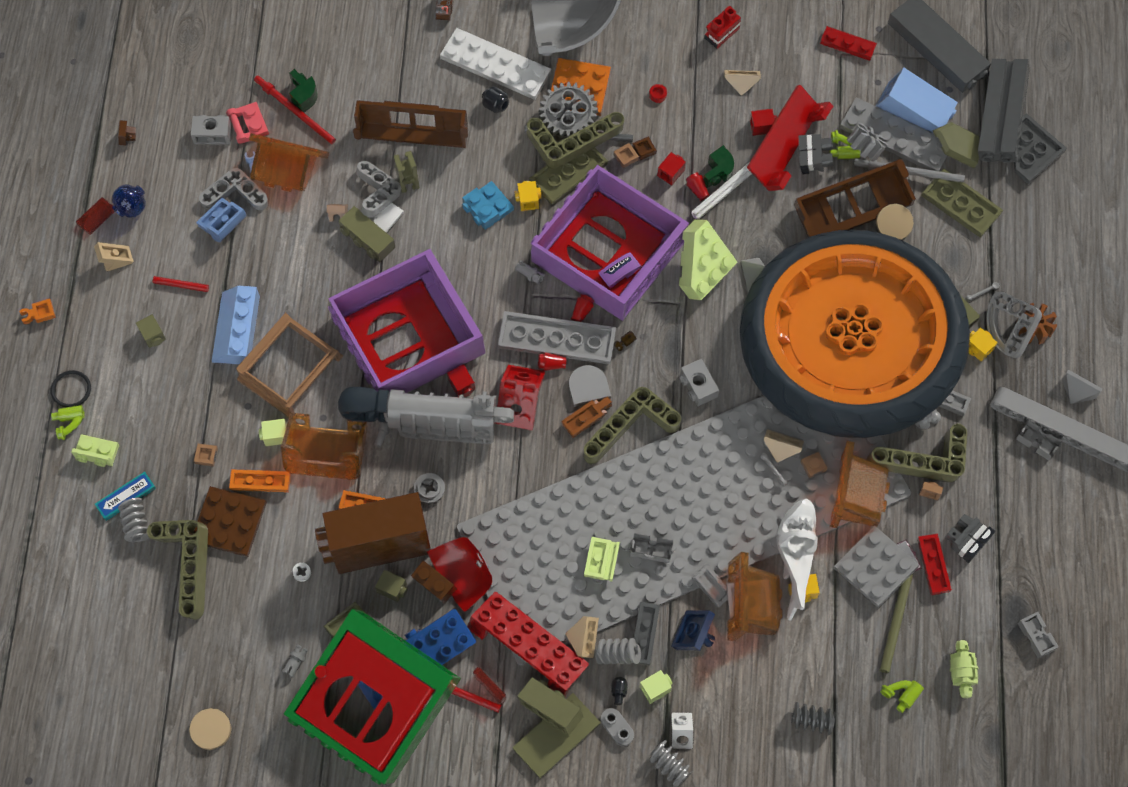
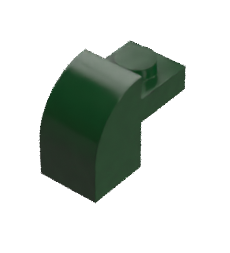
(305, 93)
(722, 167)

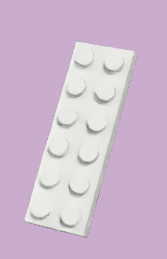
(495, 63)

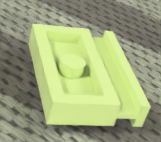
(601, 559)

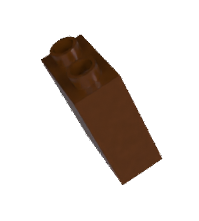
(373, 533)

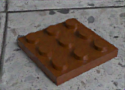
(231, 520)

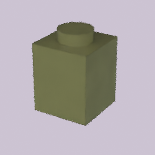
(150, 331)
(391, 586)

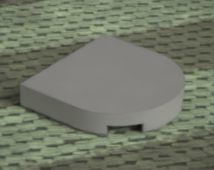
(588, 384)

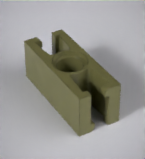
(406, 171)

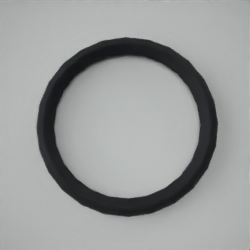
(67, 373)

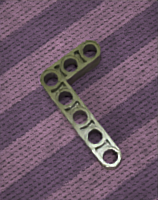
(574, 141)
(627, 420)
(925, 461)
(188, 561)

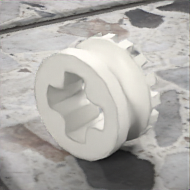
(301, 578)

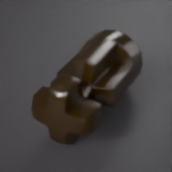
(626, 340)

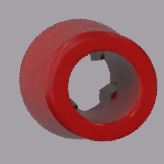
(697, 186)
(582, 307)
(551, 362)

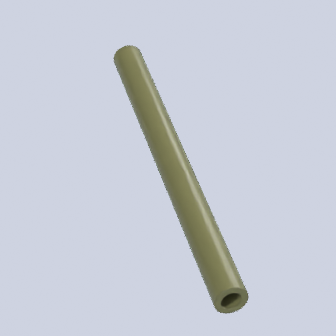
(895, 626)

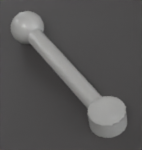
(994, 286)
(764, 456)

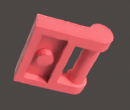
(253, 121)

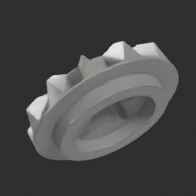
(427, 480)

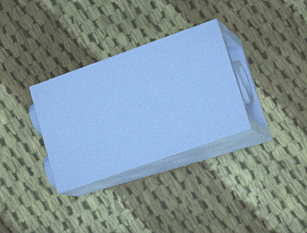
(916, 101)

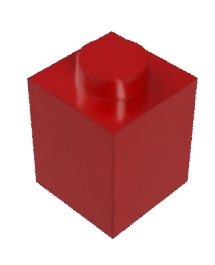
(761, 121)
(671, 168)
(461, 381)

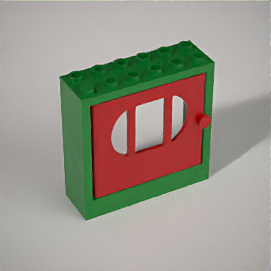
(406, 693)

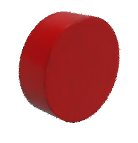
(658, 93)

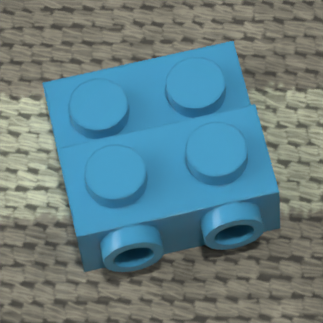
(487, 205)

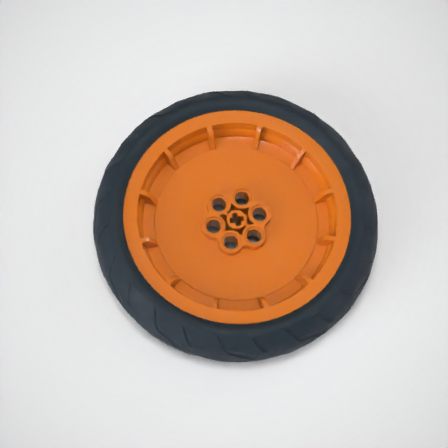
(861, 390)

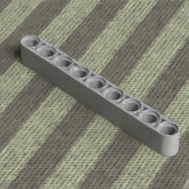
(1061, 427)

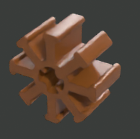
(1045, 327)

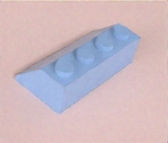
(236, 324)

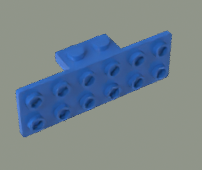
(439, 640)

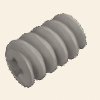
(133, 520)
(618, 651)
(670, 764)

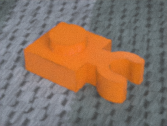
(41, 312)

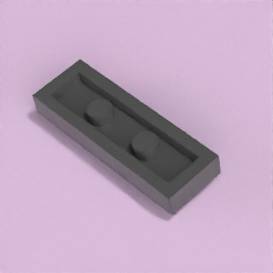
(646, 629)

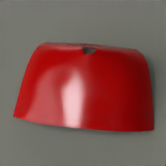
(457, 563)

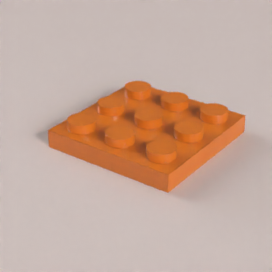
(592, 76)

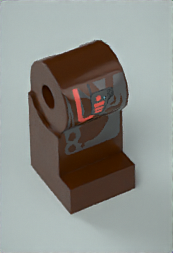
(444, 9)

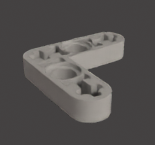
(368, 173)
(238, 185)

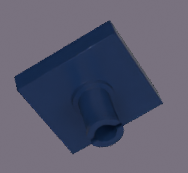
(694, 631)

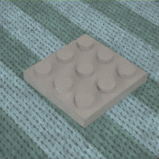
(876, 566)

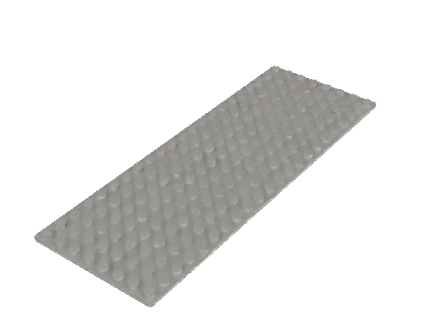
(690, 487)

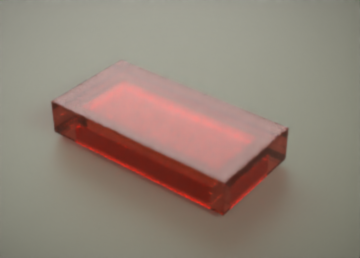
(95, 216)
(489, 685)

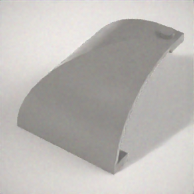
(569, 23)

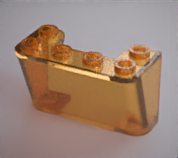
(322, 450)

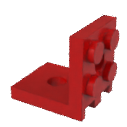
(522, 388)

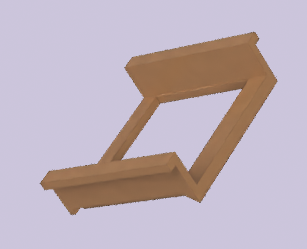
(263, 390)

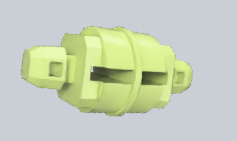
(964, 669)

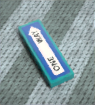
(136, 488)

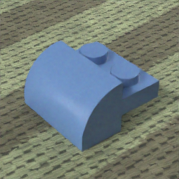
(221, 219)

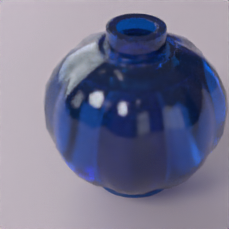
(128, 200)

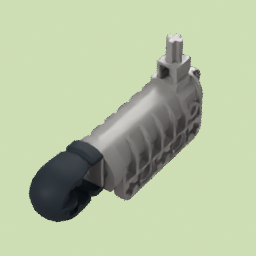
(427, 415)

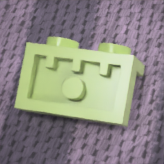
(95, 450)

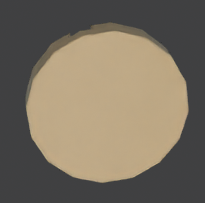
(895, 221)
(210, 729)

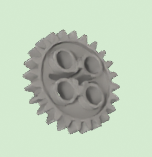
(557, 100)

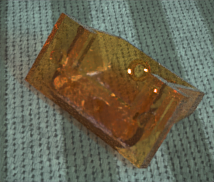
(283, 163)
(859, 490)
(755, 599)

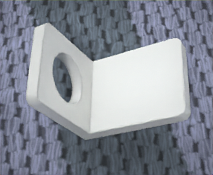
(682, 726)

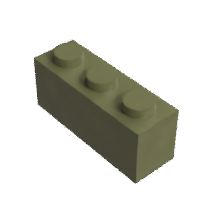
(366, 234)
(550, 705)

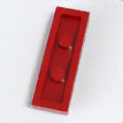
(848, 43)
(934, 564)

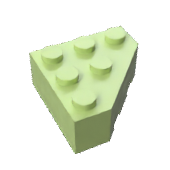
(703, 260)

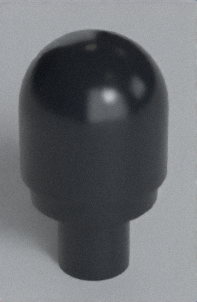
(619, 689)

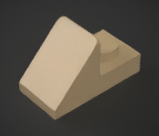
(113, 255)

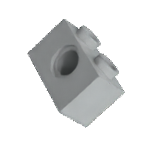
(219, 135)
(698, 372)

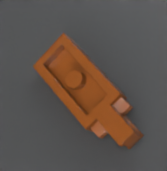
(586, 416)

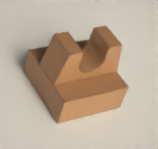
(339, 209)

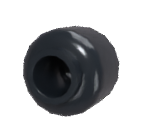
(495, 99)

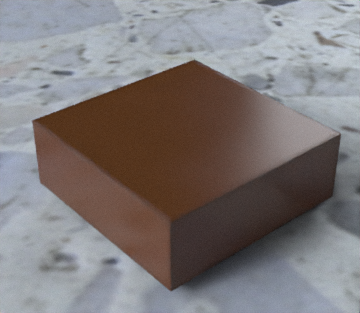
(644, 148)

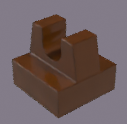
(126, 133)

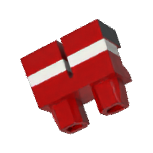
(722, 27)

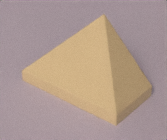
(742, 80)
(781, 445)
(583, 636)

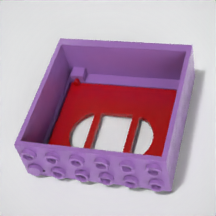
(650, 232)
(404, 292)

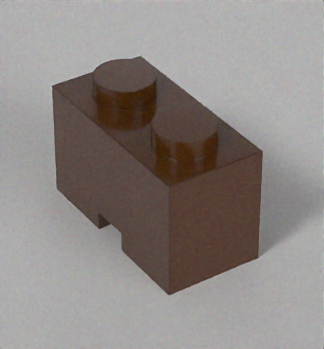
(434, 582)

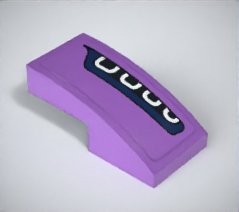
(620, 268)

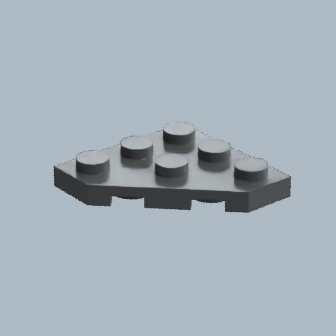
(1036, 150)

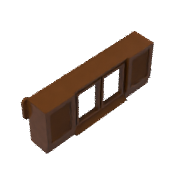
(375, 123)
(887, 184)

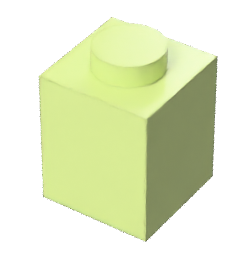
(272, 432)
(656, 686)

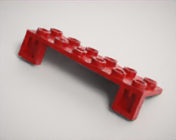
(783, 138)
(528, 641)

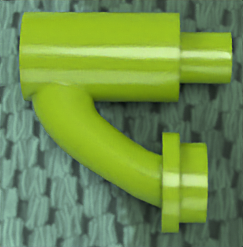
(843, 152)
(67, 414)
(910, 695)

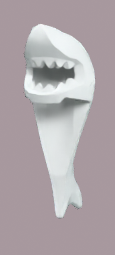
(796, 546)

